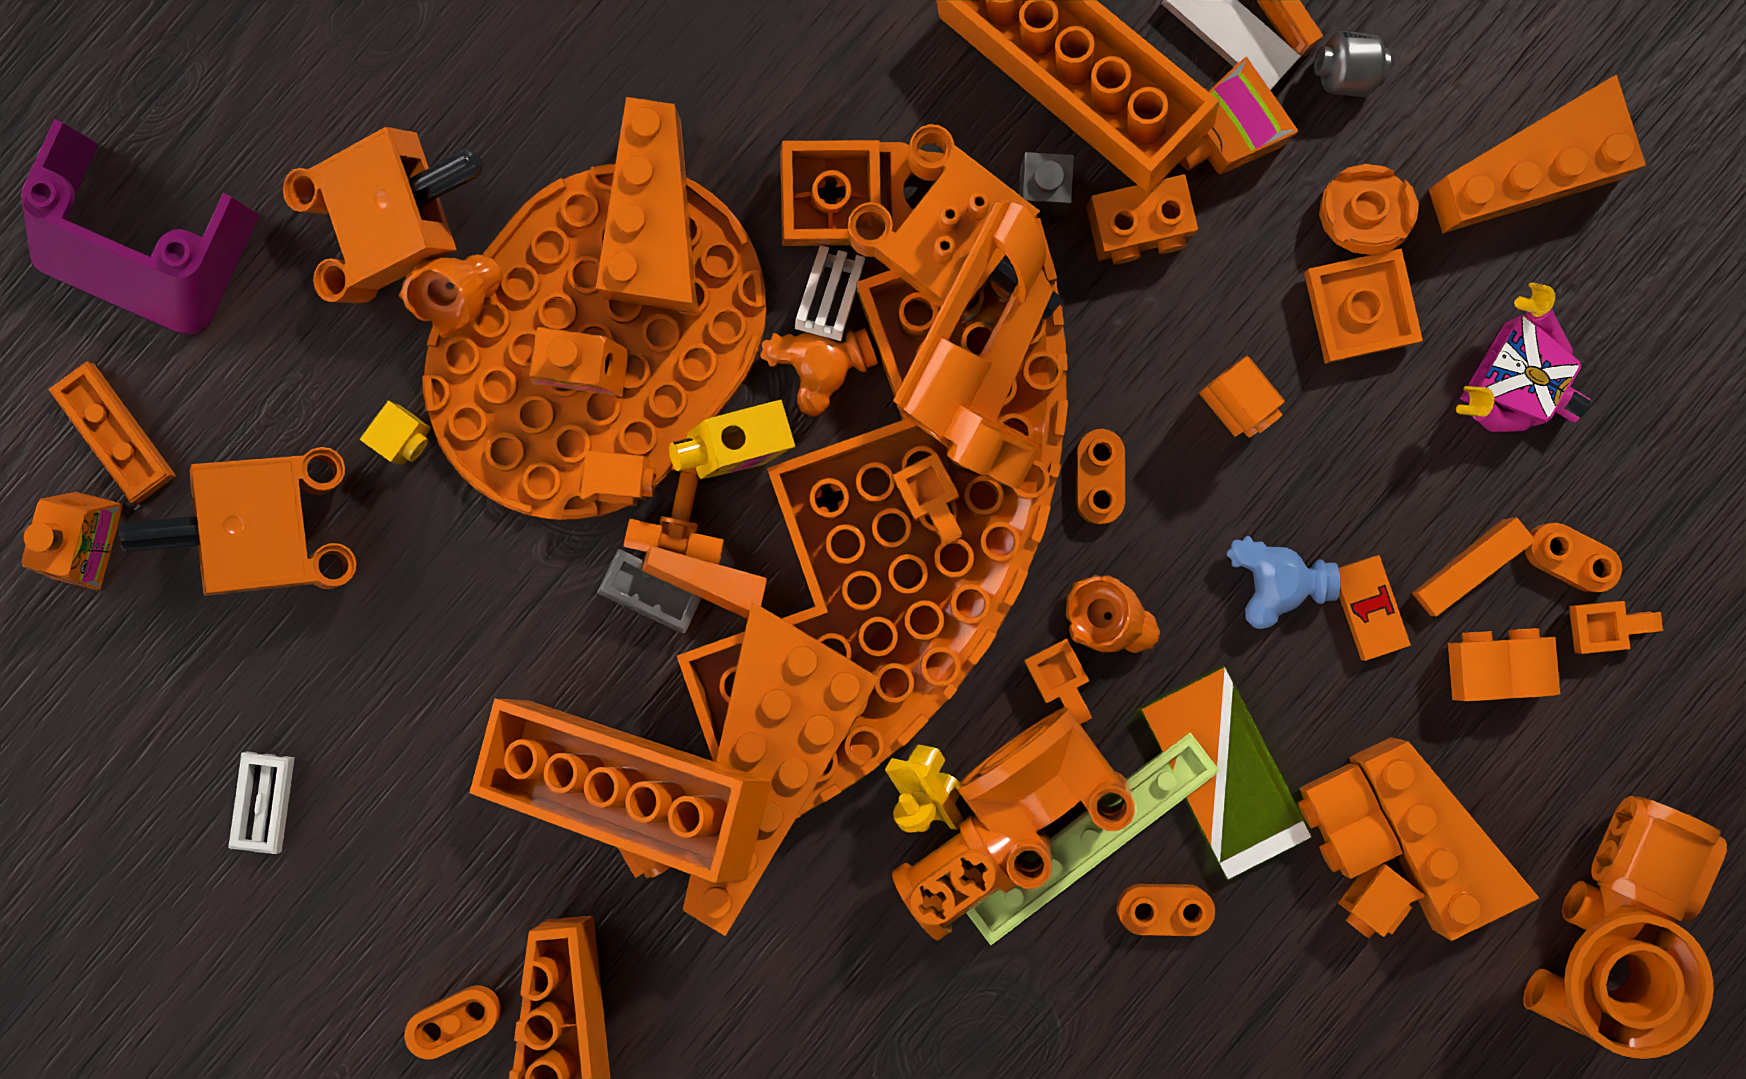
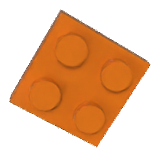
(1363, 306)

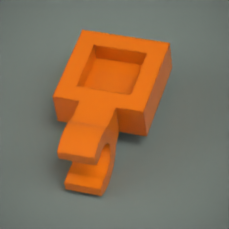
(928, 492)
(1607, 626)
(1058, 676)

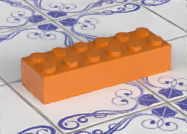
(1093, 78)
(621, 789)

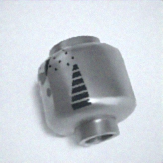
(1352, 63)

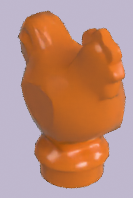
(819, 363)

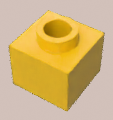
(397, 434)

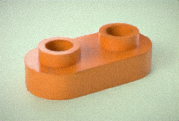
(1098, 475)
(1575, 559)
(1167, 909)
(455, 1021)

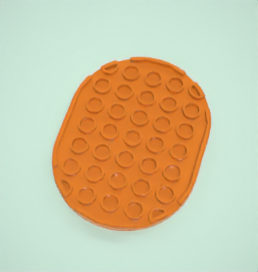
(683, 367)

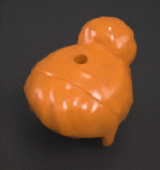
(450, 308)
(1127, 629)

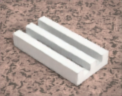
(838, 264)
(279, 805)

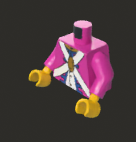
(1526, 371)

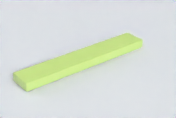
(1084, 845)

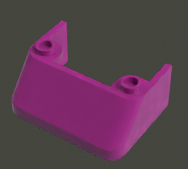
(172, 287)

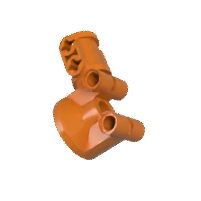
(1013, 797)
(1650, 875)

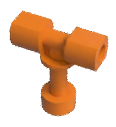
(676, 533)

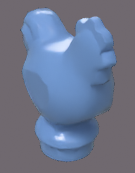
(1281, 580)

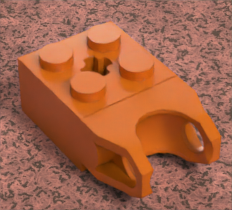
(857, 169)

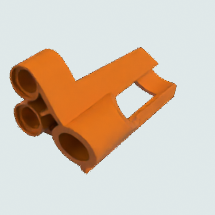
(962, 394)

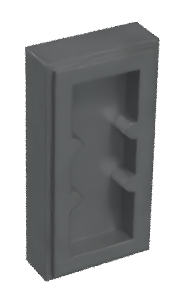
(647, 594)

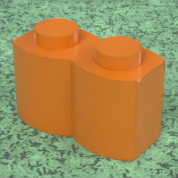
(1243, 398)
(1503, 668)
(1349, 821)

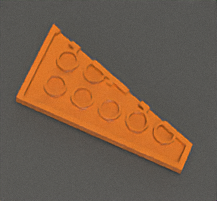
(784, 725)

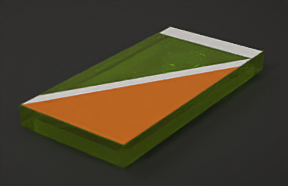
(1246, 805)

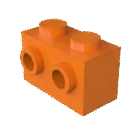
(1137, 221)

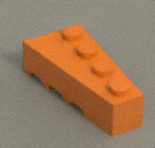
(1556, 157)
(648, 217)
(1442, 846)
(562, 1004)

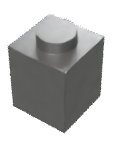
(1047, 182)

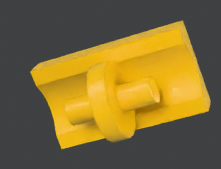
(924, 791)

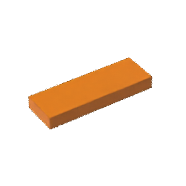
(112, 432)

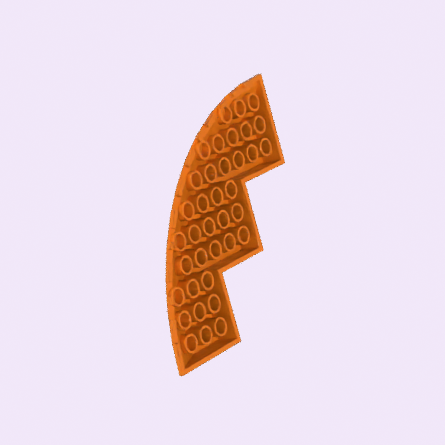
(878, 576)

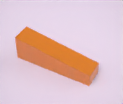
(1474, 565)
(710, 581)

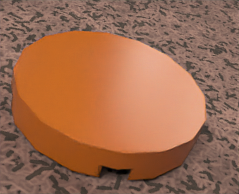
(1368, 209)

